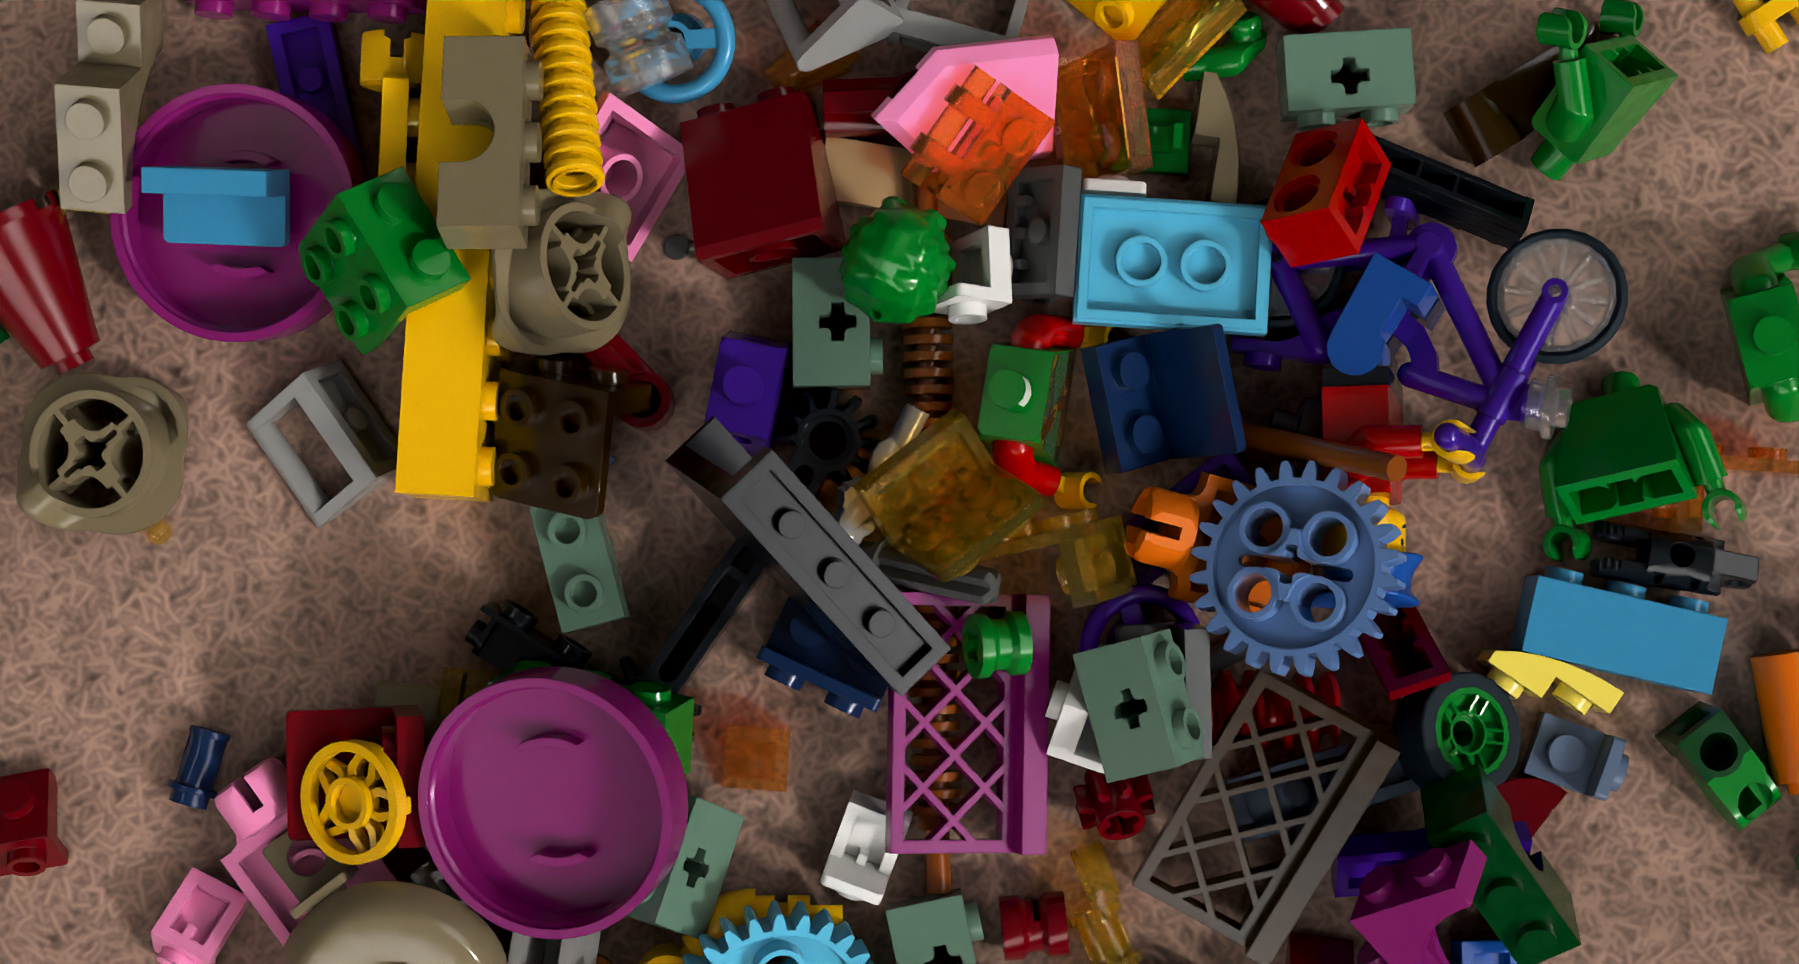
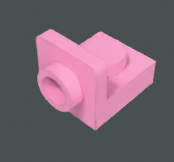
(197, 920)

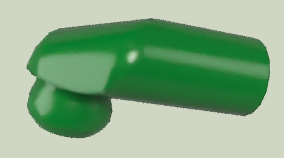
(1235, 52)

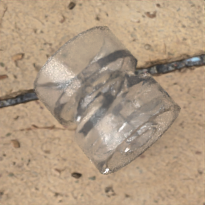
(638, 43)

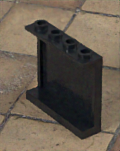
(809, 556)

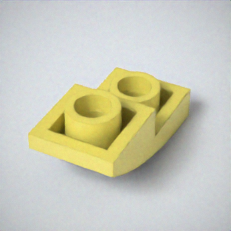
(1534, 674)

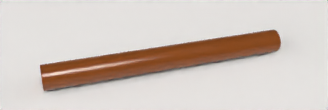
(1325, 452)

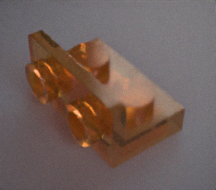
(1102, 112)

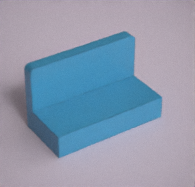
(222, 204)

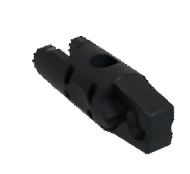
(1702, 560)

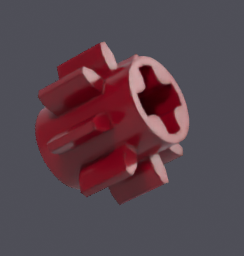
(1114, 806)

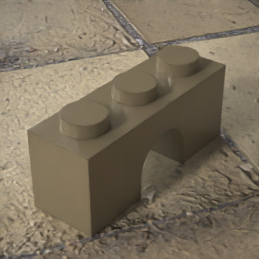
(490, 197)

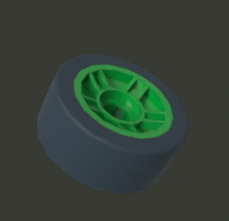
(1467, 707)

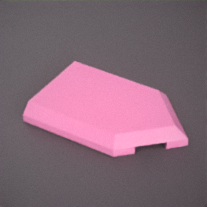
(1021, 64)

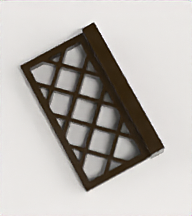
(1314, 844)

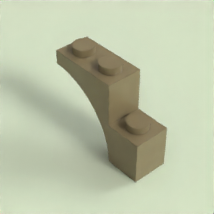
(102, 100)

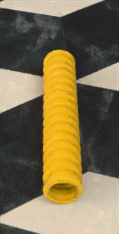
(568, 101)

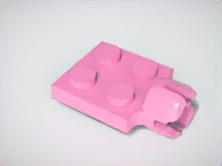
(258, 815)

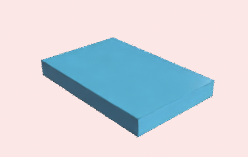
(1171, 264)

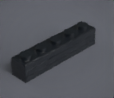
(1456, 196)

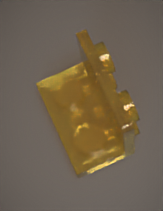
(1091, 550)

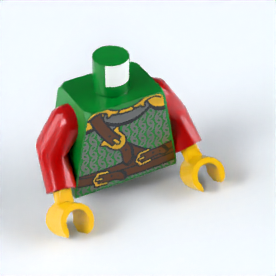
(1028, 404)

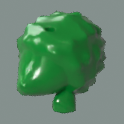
(896, 262)

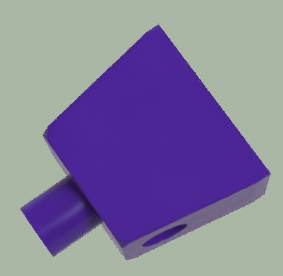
(749, 387)

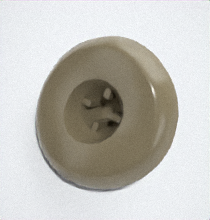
(392, 926)

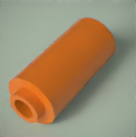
(1778, 703)

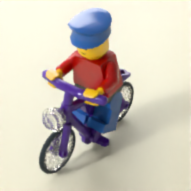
(1546, 298)

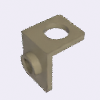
(307, 888)

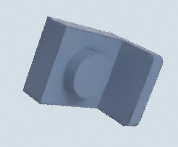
(1575, 757)

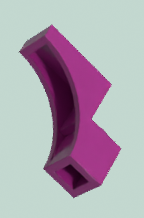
(1407, 901)

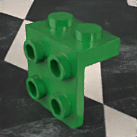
(379, 258)

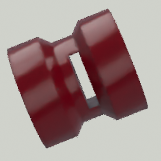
(1034, 925)

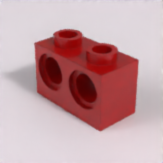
(1326, 193)

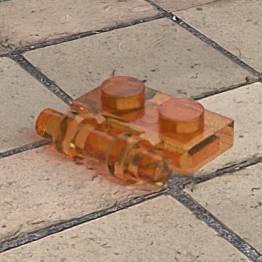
(987, 155)

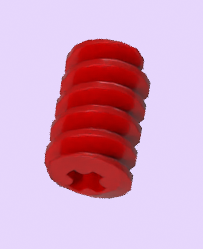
(1271, 707)

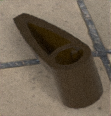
(1504, 110)

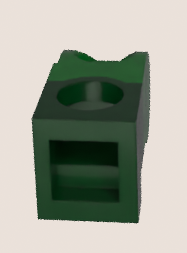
(1720, 763)

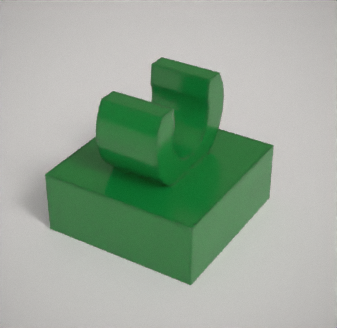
(1169, 141)

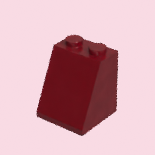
(760, 184)

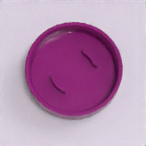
(234, 289)
(553, 802)

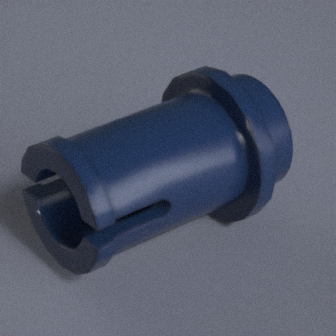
(199, 768)

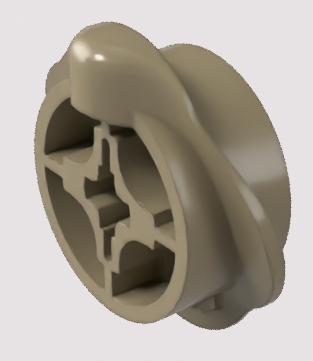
(570, 281)
(58, 413)

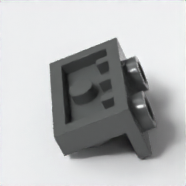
(1044, 232)

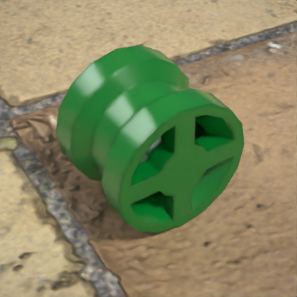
(997, 644)

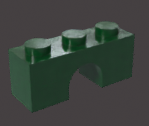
(1516, 891)

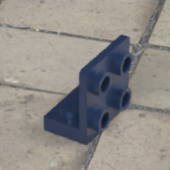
(1163, 397)
(803, 653)

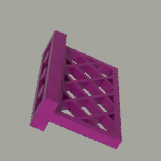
(1020, 744)

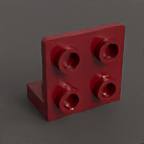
(393, 727)

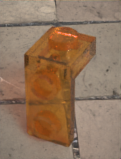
(1761, 461)

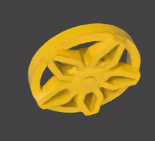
(354, 801)

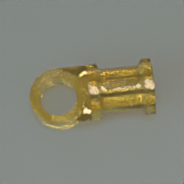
(1100, 923)

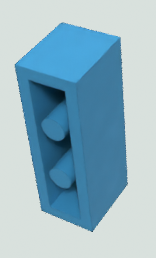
(1619, 630)

